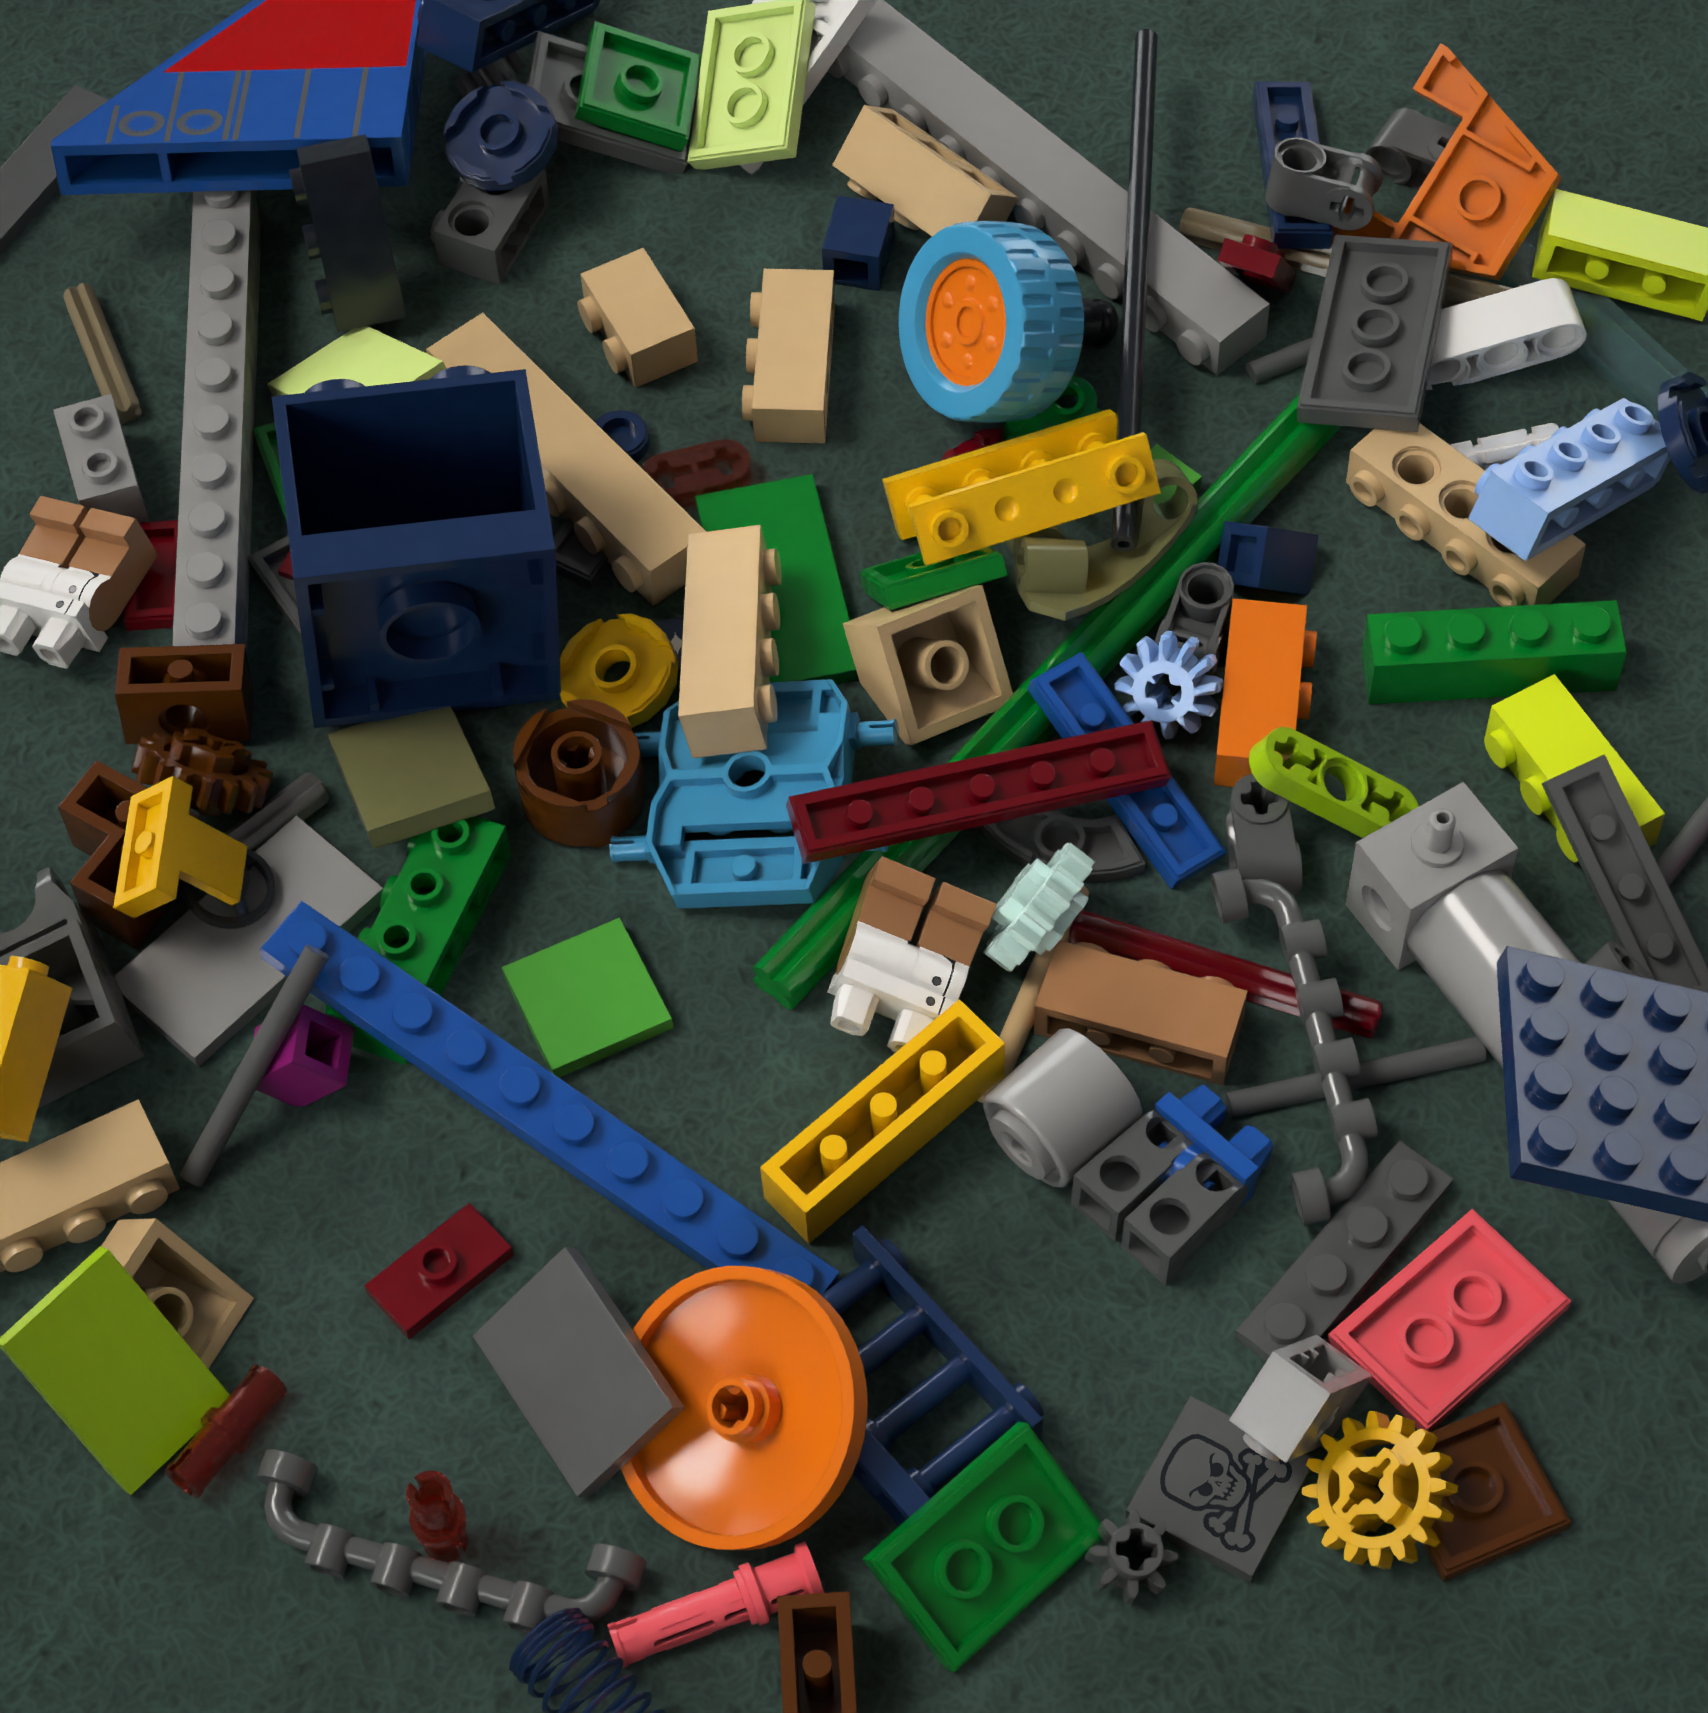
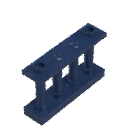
(893, 1488)

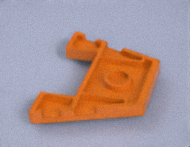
(1482, 186)

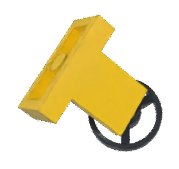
(170, 845)

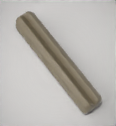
(101, 350)

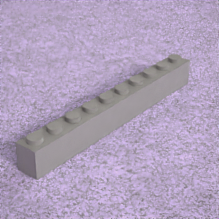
(1058, 190)
(218, 421)

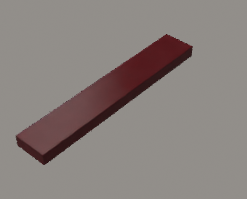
(977, 791)

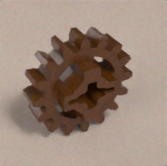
(215, 767)

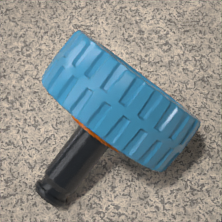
(995, 321)

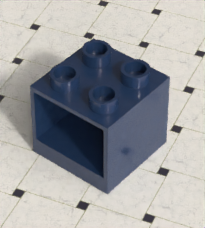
(419, 545)

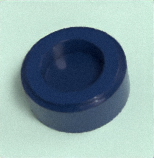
(627, 431)

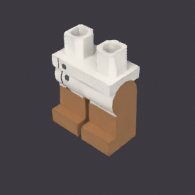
(71, 580)
(901, 979)

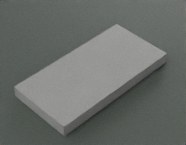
(210, 981)

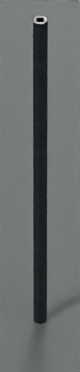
(1136, 267)

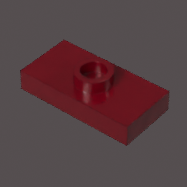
(439, 1270)

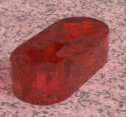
(696, 469)

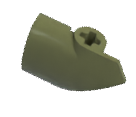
(1070, 579)

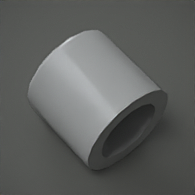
(1061, 1108)

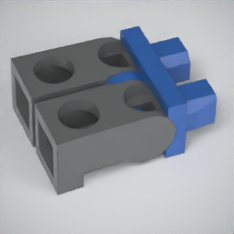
(1171, 1180)

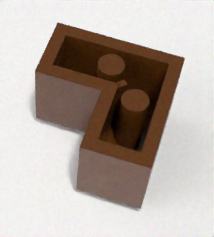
(96, 823)

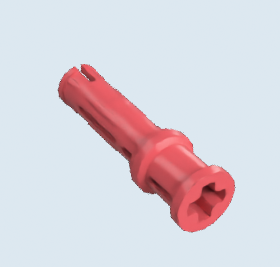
(745, 1597)

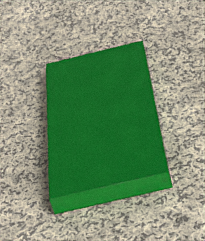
(810, 596)

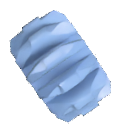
(1183, 671)

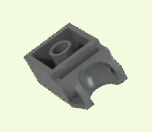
(96, 1025)

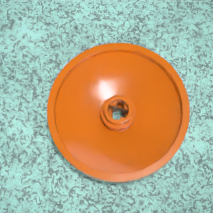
(767, 1411)

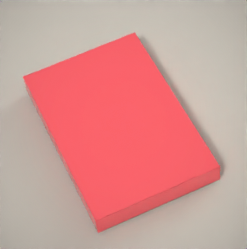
(1449, 1321)

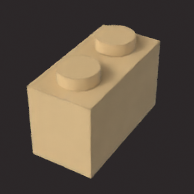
(638, 318)

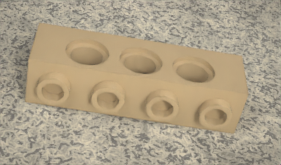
(1429, 493)

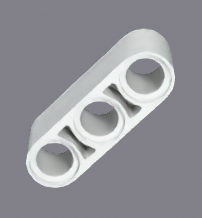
(1506, 332)

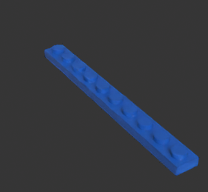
(538, 1105)

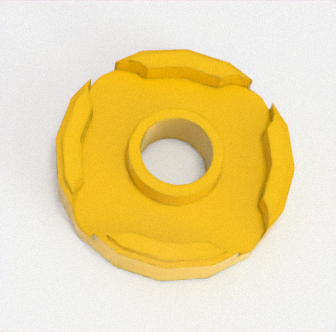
(629, 639)

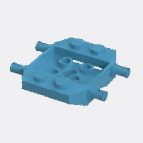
(805, 753)

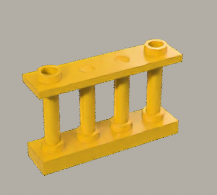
(1020, 486)

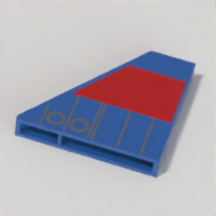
(253, 93)

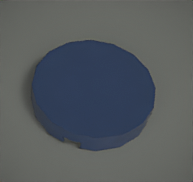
(500, 136)
(1685, 427)

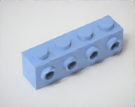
(1571, 478)

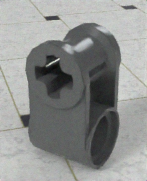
(1410, 146)
(1316, 183)
(1198, 620)
(1262, 842)

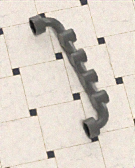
(1332, 1058)
(399, 1567)

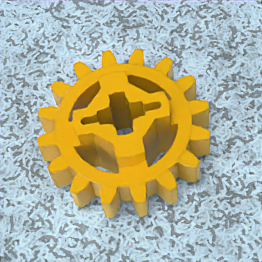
(1407, 1478)

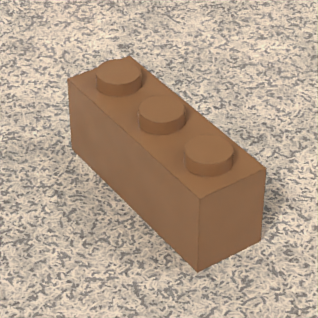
(1142, 1010)

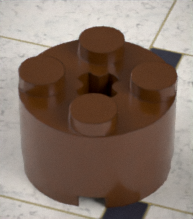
(579, 773)

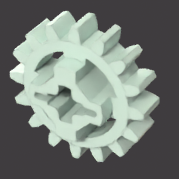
(1039, 906)

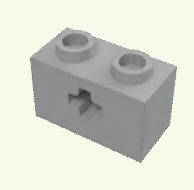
(100, 458)
(1298, 1399)

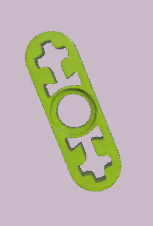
(1307, 785)

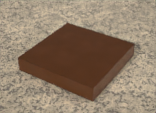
(1500, 1495)

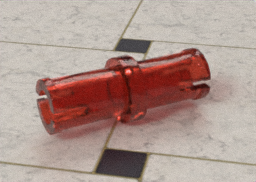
(226, 1430)
(437, 1516)

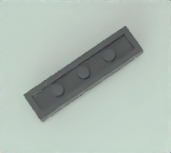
(1625, 874)
(1347, 1253)

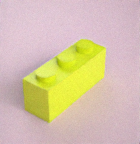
(1624, 254)
(1548, 734)

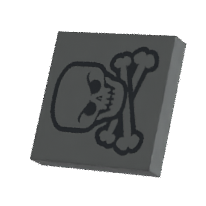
(1218, 1491)

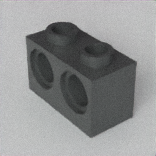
(488, 229)

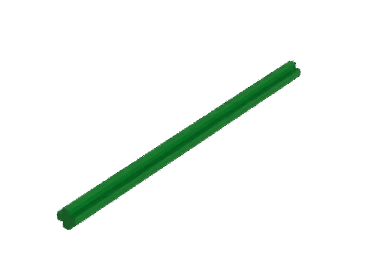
(1104, 637)

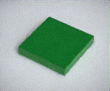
(638, 86)
(911, 581)

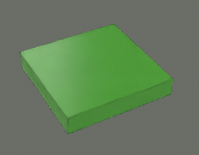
(587, 998)

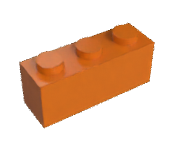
(1261, 680)

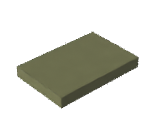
(410, 774)

